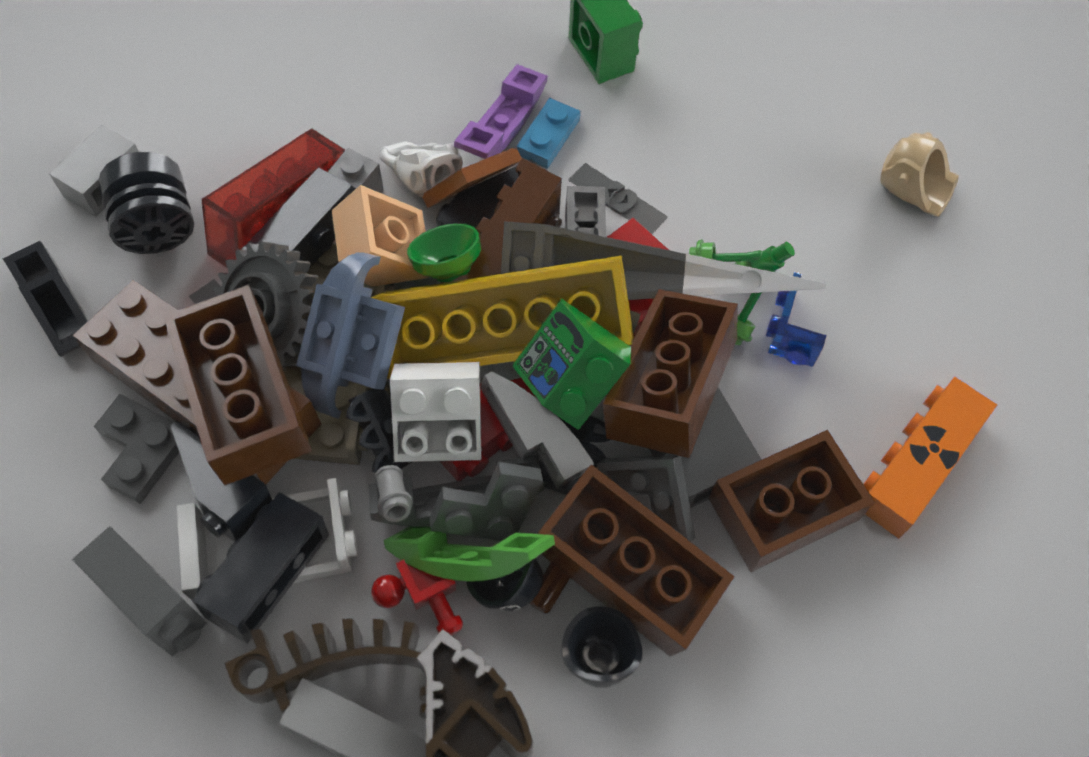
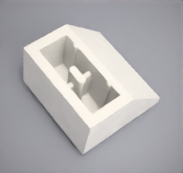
(436, 411)

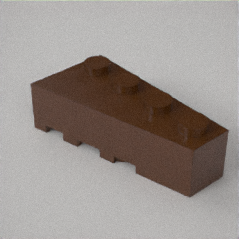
(530, 200)

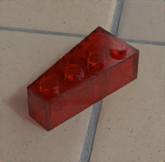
(250, 199)

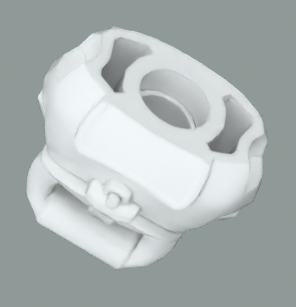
(421, 165)

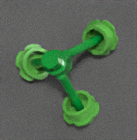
(768, 259)

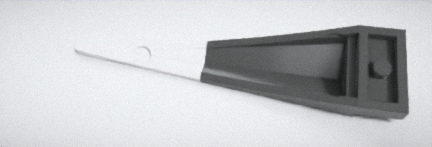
(645, 267)

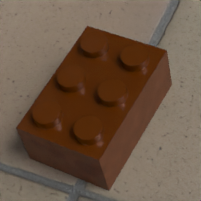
(789, 500)

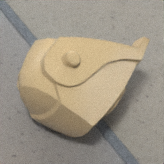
(920, 173)

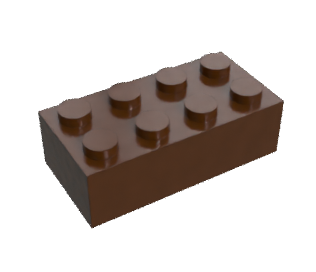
(672, 373)
(236, 386)
(634, 562)

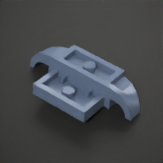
(347, 334)

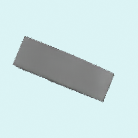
(536, 430)
(346, 726)

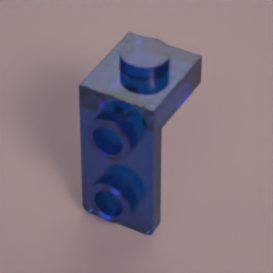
(790, 341)

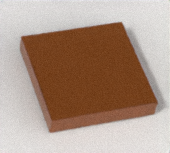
(471, 176)

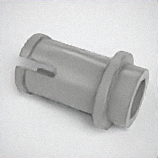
(394, 500)

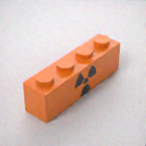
(927, 455)

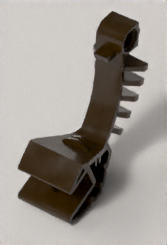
(465, 700)

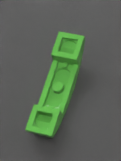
(432, 554)

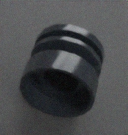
(145, 203)

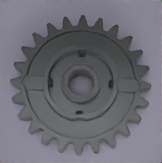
(280, 289)

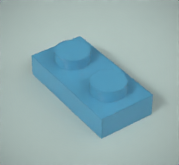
(548, 132)

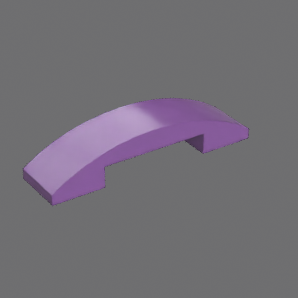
(505, 116)

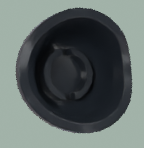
(511, 590)
(601, 646)

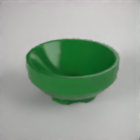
(445, 251)

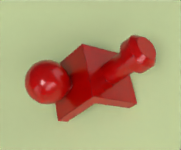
(423, 589)

